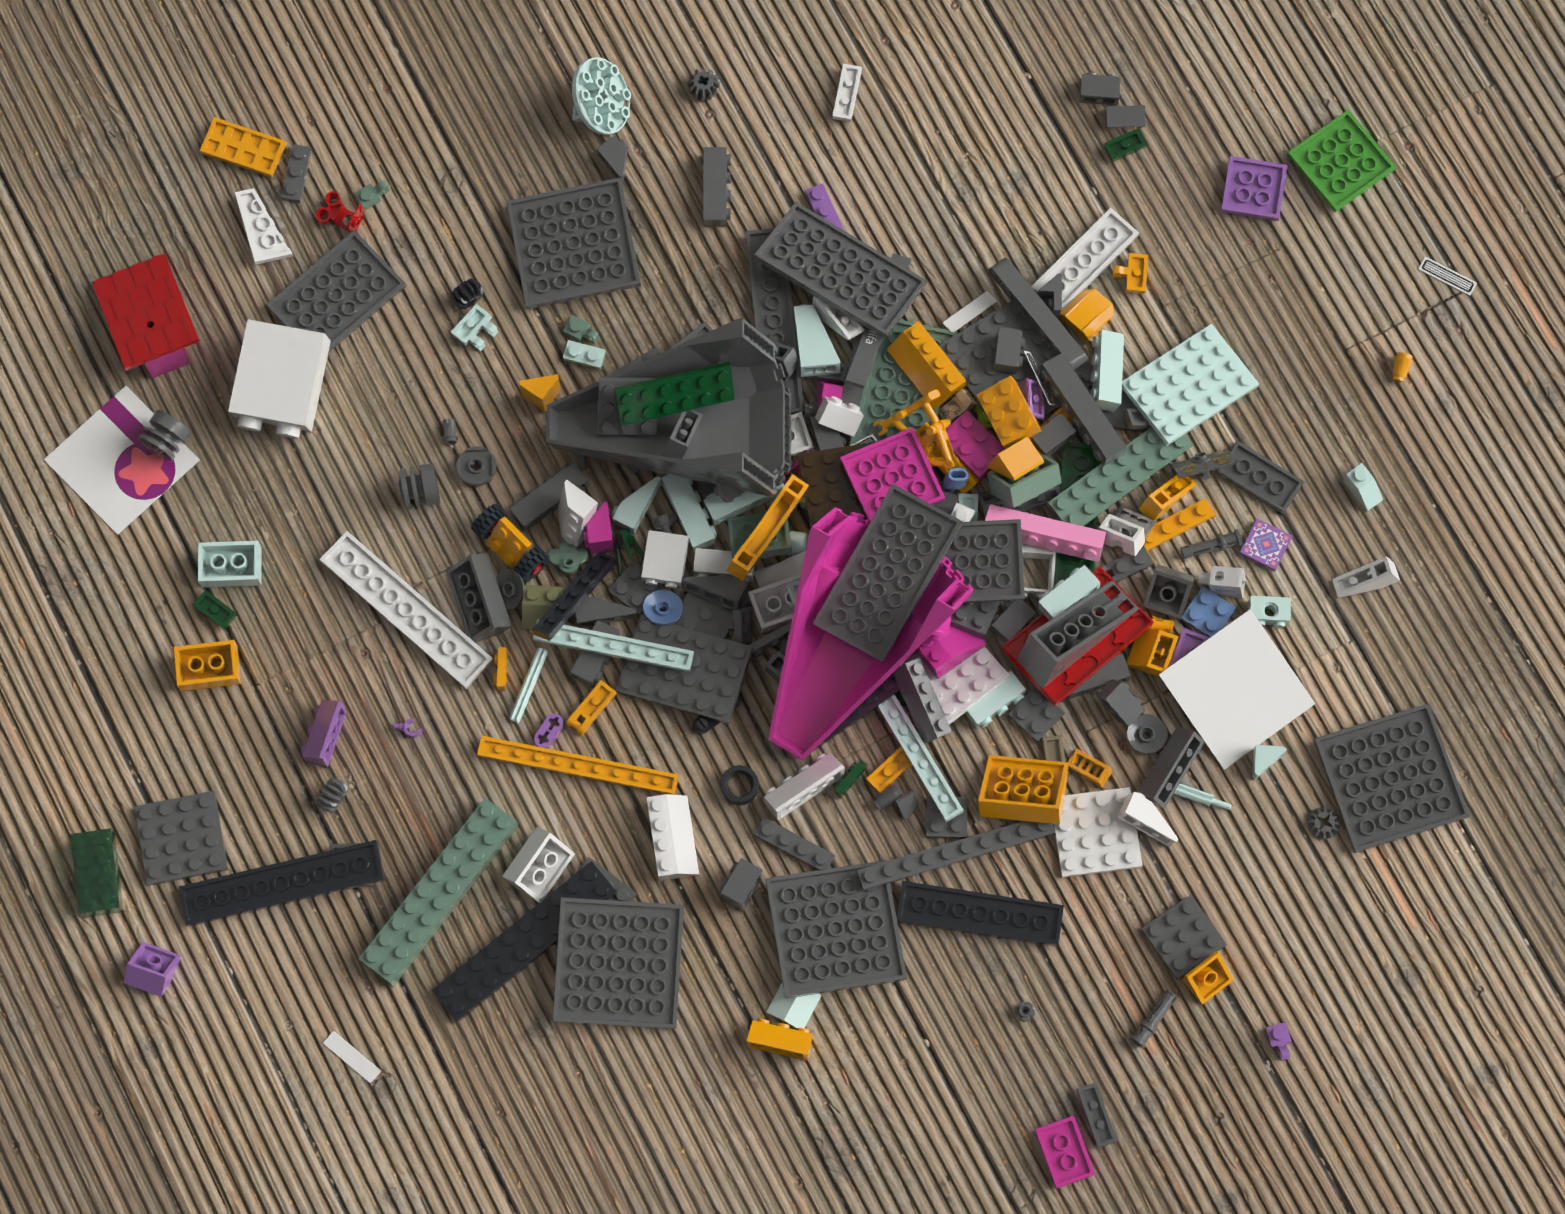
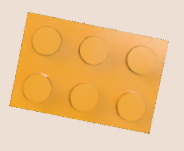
(1008, 412)
(207, 665)

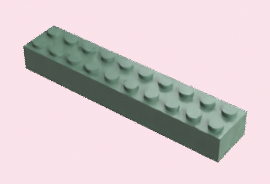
(438, 892)

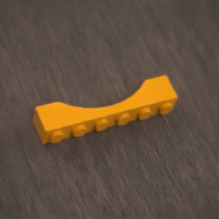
(767, 528)

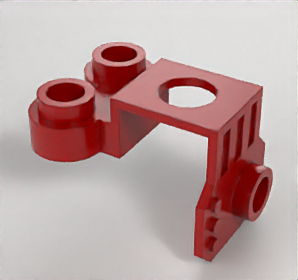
(337, 213)

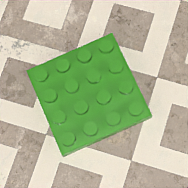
(1341, 161)

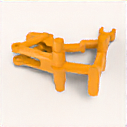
(936, 430)

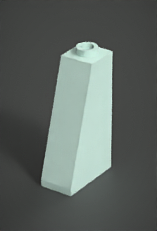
(814, 346)

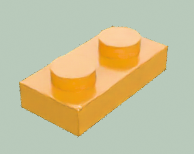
(500, 660)

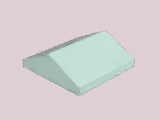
(794, 1010)

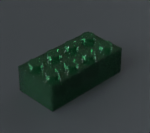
(96, 873)

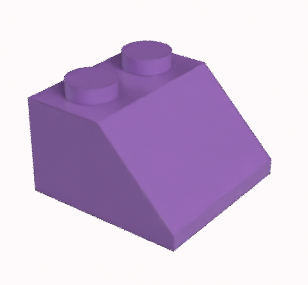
(151, 969)

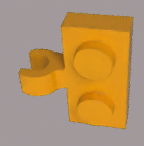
(1134, 272)

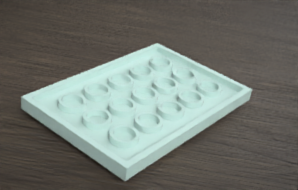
(1189, 384)

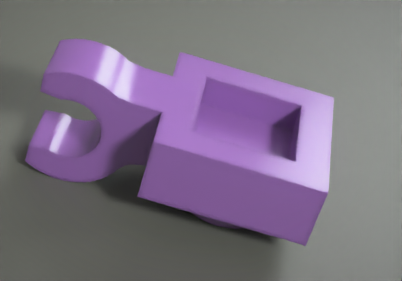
(1278, 1037)

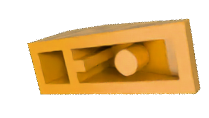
(1166, 497)

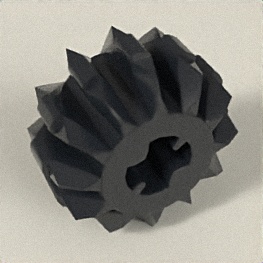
(467, 294)

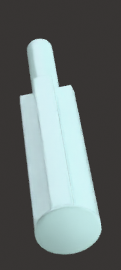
(1200, 796)

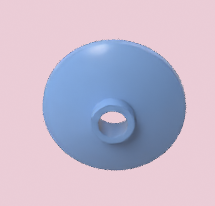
(665, 601)

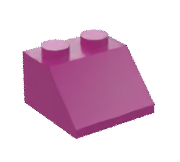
(599, 531)

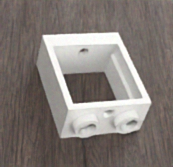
(1039, 553)

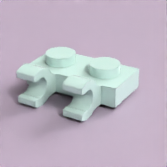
(471, 325)

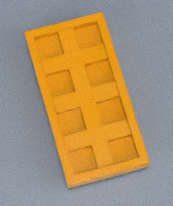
(243, 147)

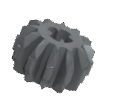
(708, 79)
(332, 795)

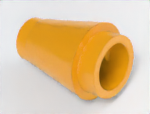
(1401, 366)

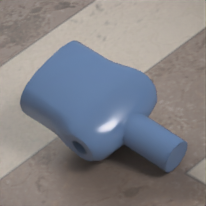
(955, 479)

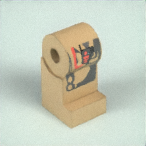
(958, 405)

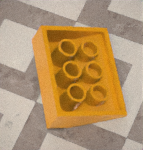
(1023, 789)

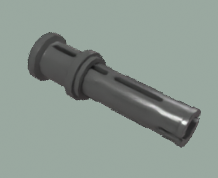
(1220, 542)
(1148, 1026)

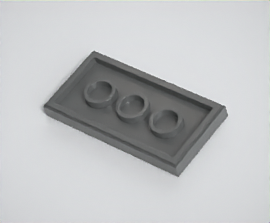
(1261, 478)

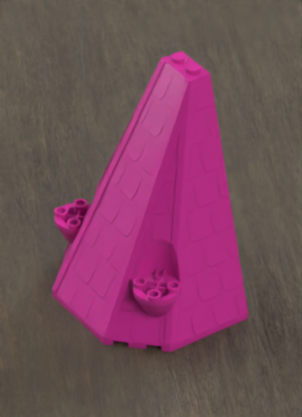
(821, 673)

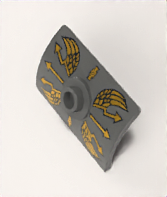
(1202, 463)

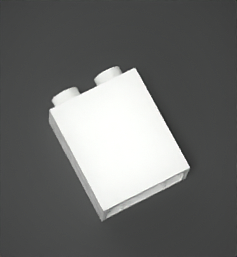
(279, 378)

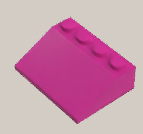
(948, 652)

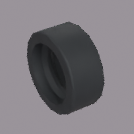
(739, 769)

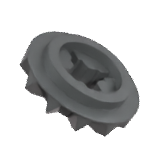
(1314, 823)

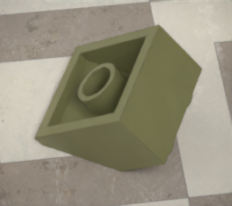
(537, 602)

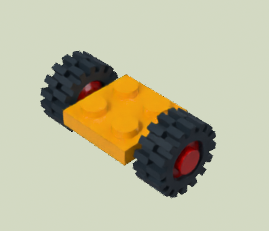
(509, 543)

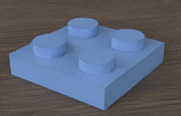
(1208, 612)

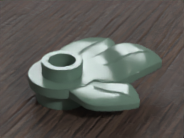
(568, 554)

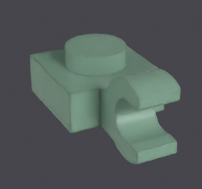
(369, 196)
(579, 329)

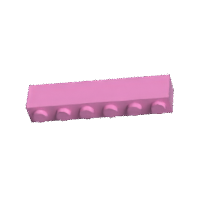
(1053, 534)

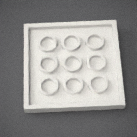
(966, 682)
(1093, 836)

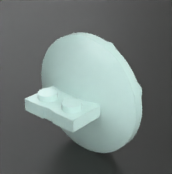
(600, 96)

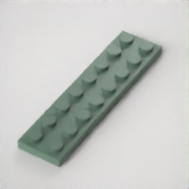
(1115, 480)

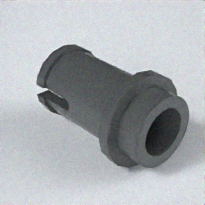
(450, 436)

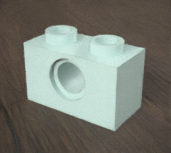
(1279, 605)

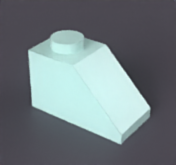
(1363, 487)

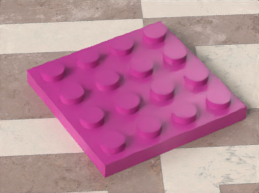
(888, 462)

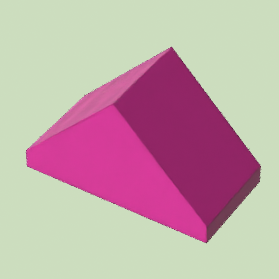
(828, 389)

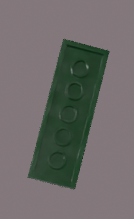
(674, 393)

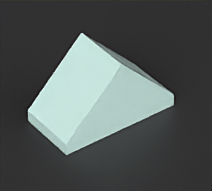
(1264, 757)

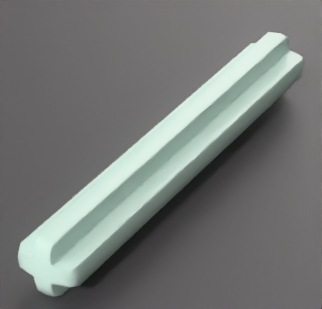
(528, 685)

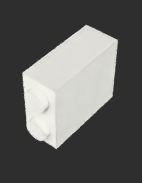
(665, 559)

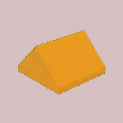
(540, 390)
(1017, 460)
(1208, 978)

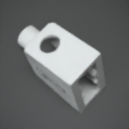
(1230, 584)

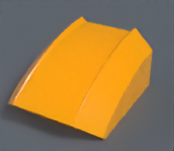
(1087, 314)

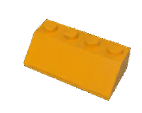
(926, 364)

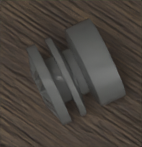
(162, 438)
(419, 486)

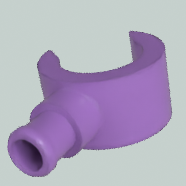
(404, 727)

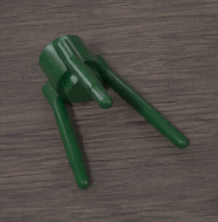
(625, 541)

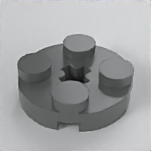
(468, 459)

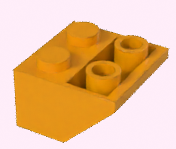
(1152, 652)

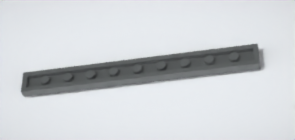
(952, 853)

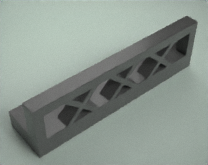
(1034, 503)

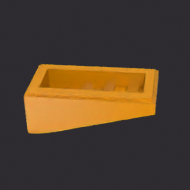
(1107, 771)

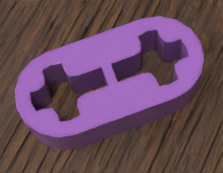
(552, 734)

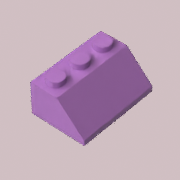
(324, 732)

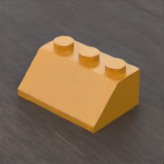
(779, 1039)

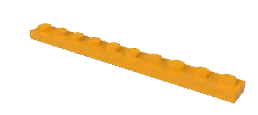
(578, 765)

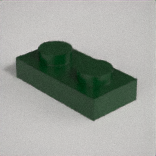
(1124, 145)
(215, 609)
(845, 784)

